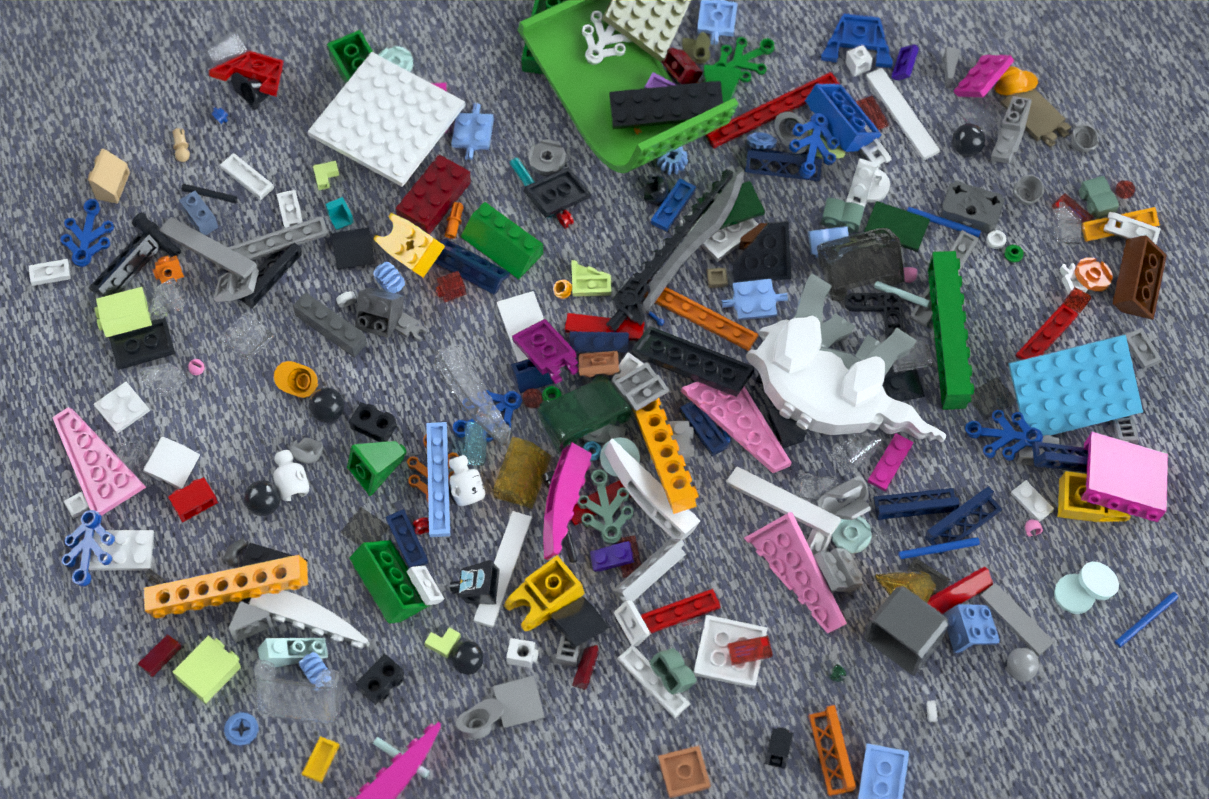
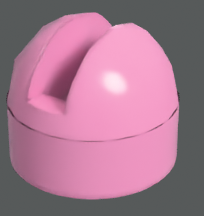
(910, 274)
(194, 369)
(1031, 525)

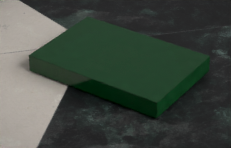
(745, 208)
(905, 225)

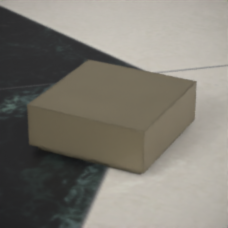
(717, 277)

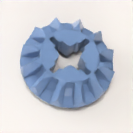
(761, 140)
(234, 723)

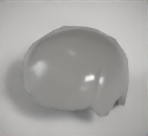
(1084, 134)
(1029, 184)
(301, 450)
(1022, 664)

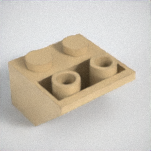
(108, 177)

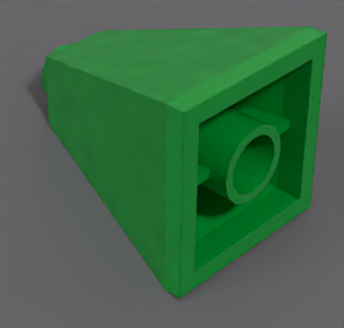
(728, 76)
(374, 463)

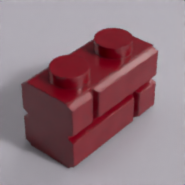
(681, 66)

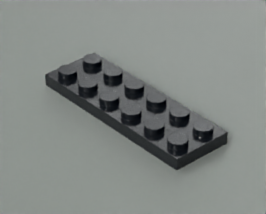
(663, 104)
(692, 361)

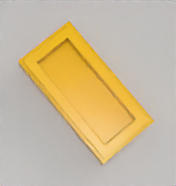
(320, 759)

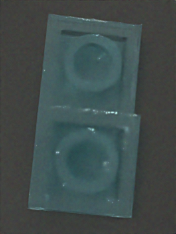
(475, 443)

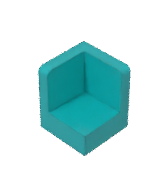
(339, 213)

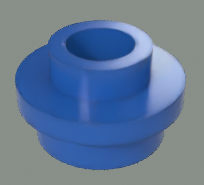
(220, 115)

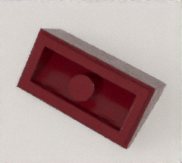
(160, 655)
(586, 667)

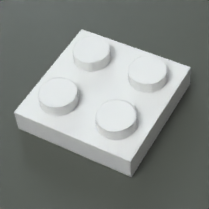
(121, 407)

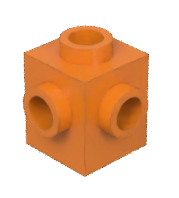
(167, 263)

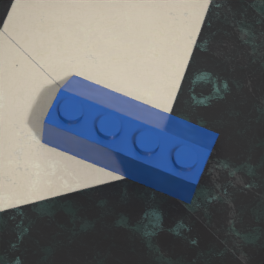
(843, 116)

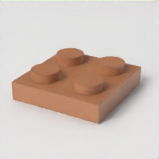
(598, 363)
(684, 771)

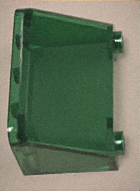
(583, 412)

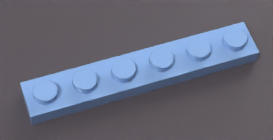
(438, 480)

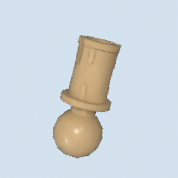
(182, 153)

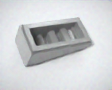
(950, 62)
(1134, 439)
(565, 659)

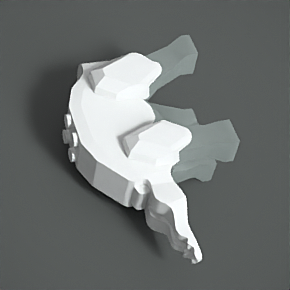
(831, 387)

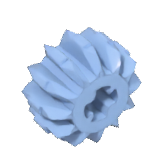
(673, 161)
(389, 277)
(312, 666)

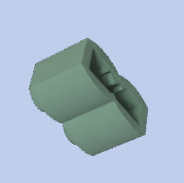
(1098, 197)
(841, 214)
(672, 671)

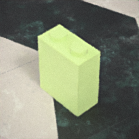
(122, 312)
(207, 669)

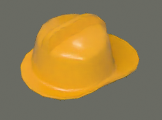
(1016, 81)
(295, 379)

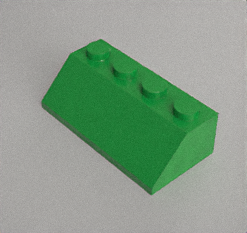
(502, 240)
(387, 580)

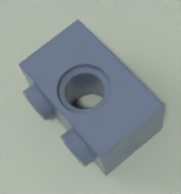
(198, 213)

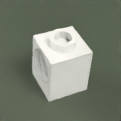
(858, 60)
(515, 647)

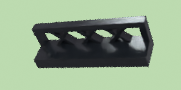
(126, 266)
(272, 275)

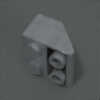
(378, 311)

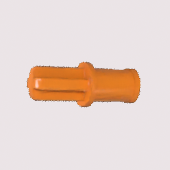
(454, 220)

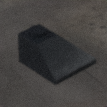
(903, 385)

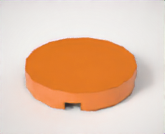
(1093, 274)

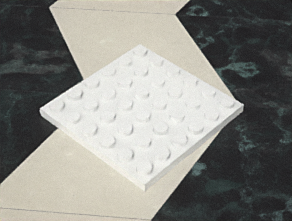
(386, 119)

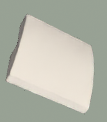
(171, 462)

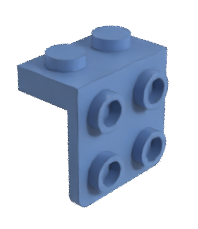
(970, 626)

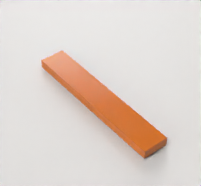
(707, 319)

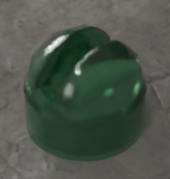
(837, 672)

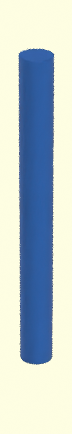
(945, 222)
(938, 548)
(1146, 619)

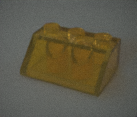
(521, 473)

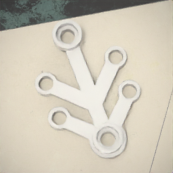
(604, 39)

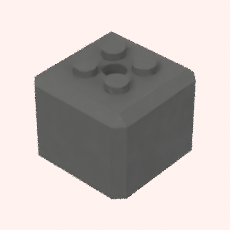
(906, 629)

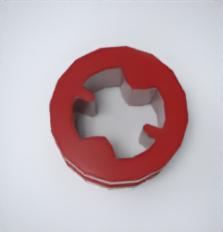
(565, 218)
(421, 525)

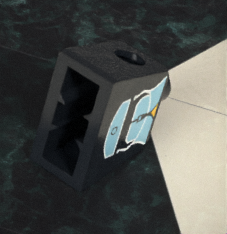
(477, 583)

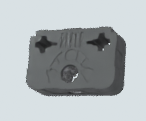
(981, 205)

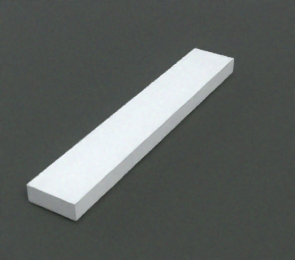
(902, 114)
(783, 501)
(506, 562)

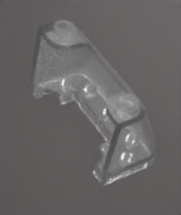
(298, 700)

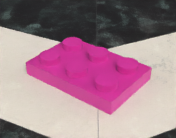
(983, 76)

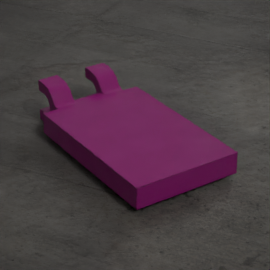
(546, 349)

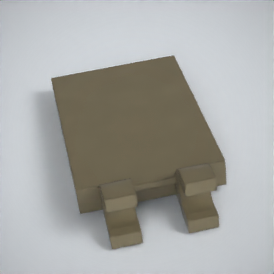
(1041, 118)

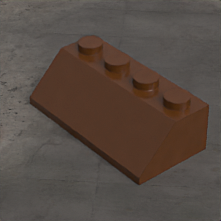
(1139, 277)

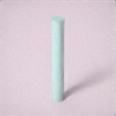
(903, 294)
(393, 752)

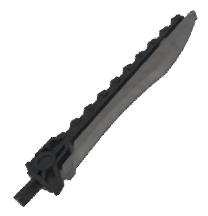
(634, 292)

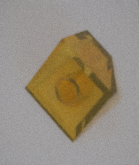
(917, 583)

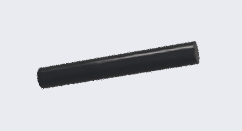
(210, 193)

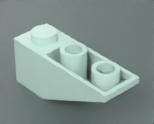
(290, 650)

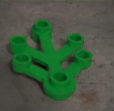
(742, 61)

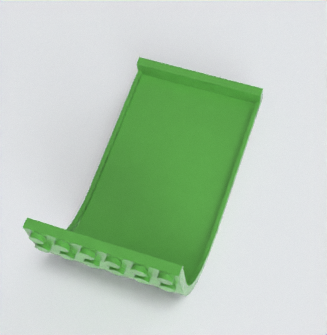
(584, 87)

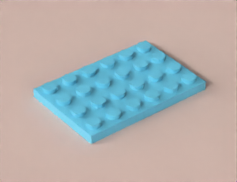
(1077, 386)

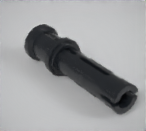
(151, 228)

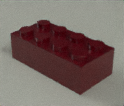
(434, 194)

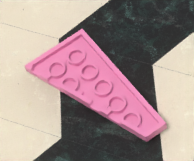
(741, 421)
(99, 471)
(796, 567)

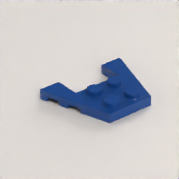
(858, 31)

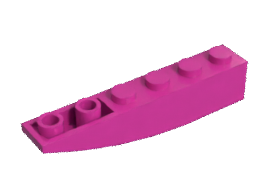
(563, 496)
(393, 780)

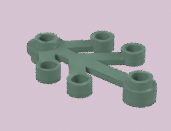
(605, 510)

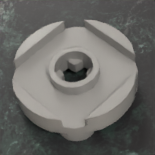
(544, 148)

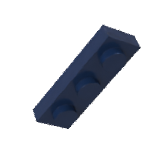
(599, 341)
(704, 428)
(406, 539)

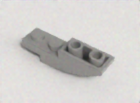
(1012, 130)

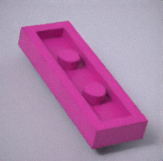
(890, 462)

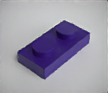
(905, 62)
(612, 556)

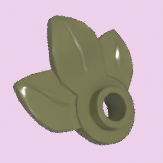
(696, 47)

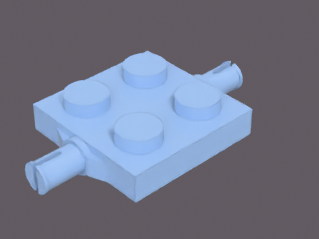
(717, 18)
(472, 131)
(754, 299)

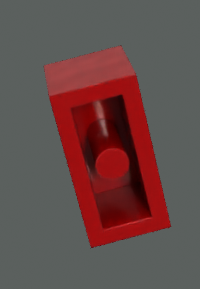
(192, 499)

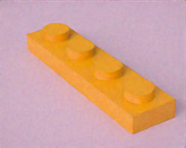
(1094, 229)

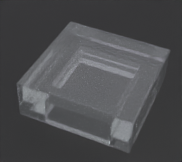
(692, 625)

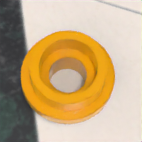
(561, 284)

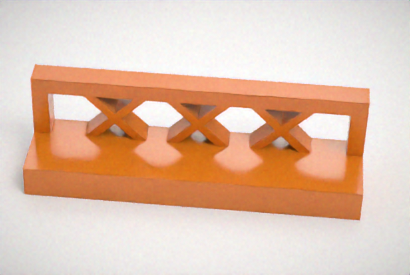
(840, 751)

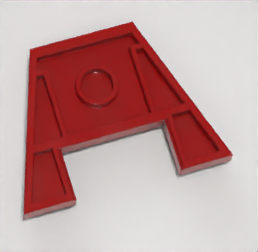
(253, 66)

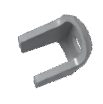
(850, 490)

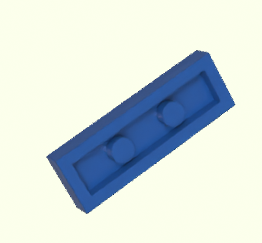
(673, 205)

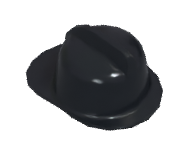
(248, 89)

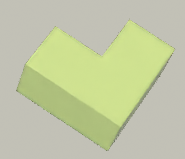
(323, 172)
(443, 645)

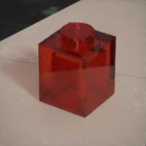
(450, 286)

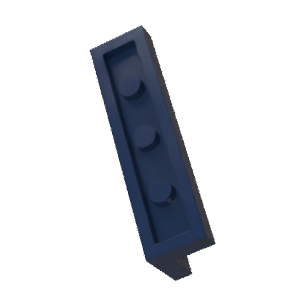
(780, 156)
(471, 266)
(1062, 461)
(916, 507)
(961, 513)

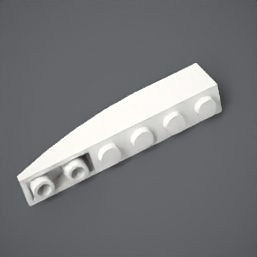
(649, 493)
(308, 614)

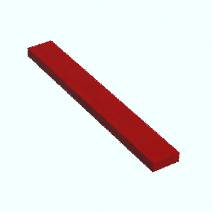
(766, 112)

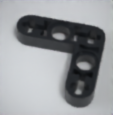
(882, 306)

